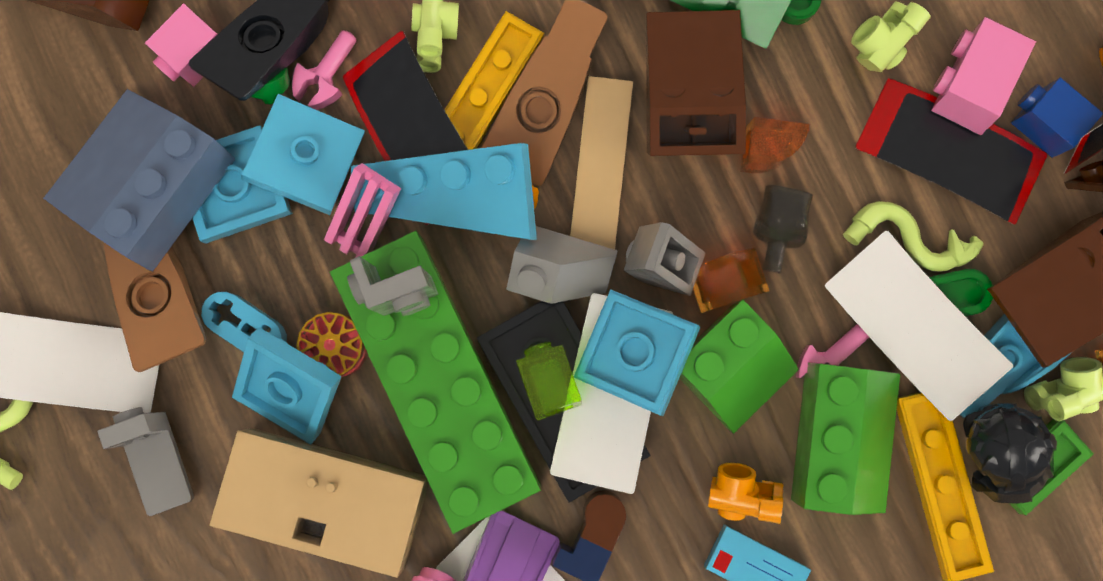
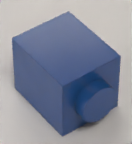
(1055, 117)

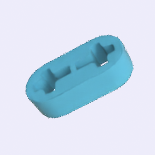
(249, 316)

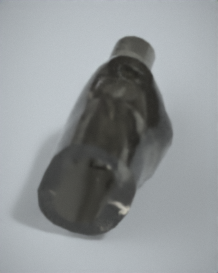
(782, 223)

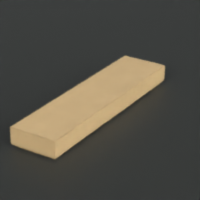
(601, 161)

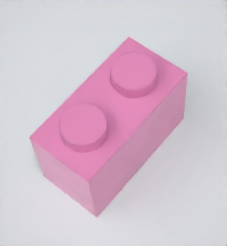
(982, 76)

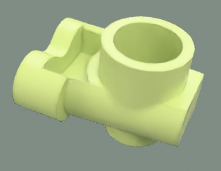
(433, 22)
(884, 38)
(1074, 393)

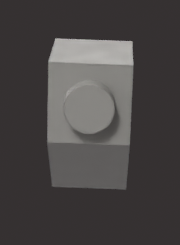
(664, 258)
(560, 267)

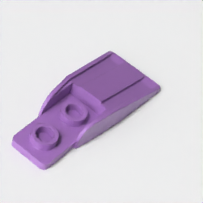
(512, 551)

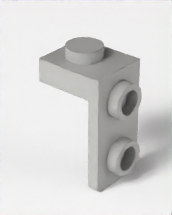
(152, 458)

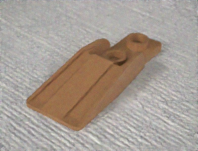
(550, 88)
(154, 309)

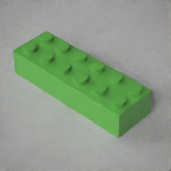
(442, 394)

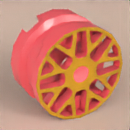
(333, 342)

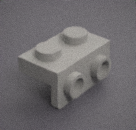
(400, 293)

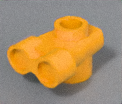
(739, 495)

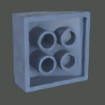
(140, 179)

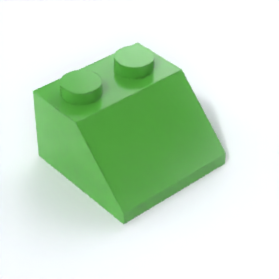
(737, 365)

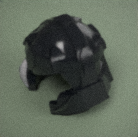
(1011, 450)

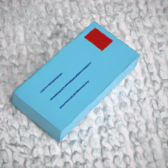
(745, 559)

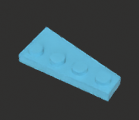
(464, 190)

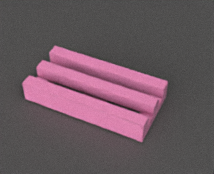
(349, 239)

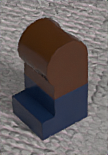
(596, 538)

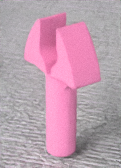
(323, 73)
(835, 354)

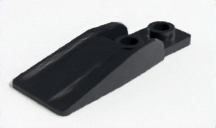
(260, 44)

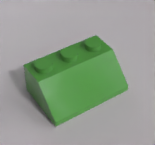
(845, 439)

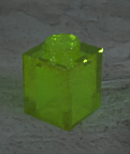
(548, 380)

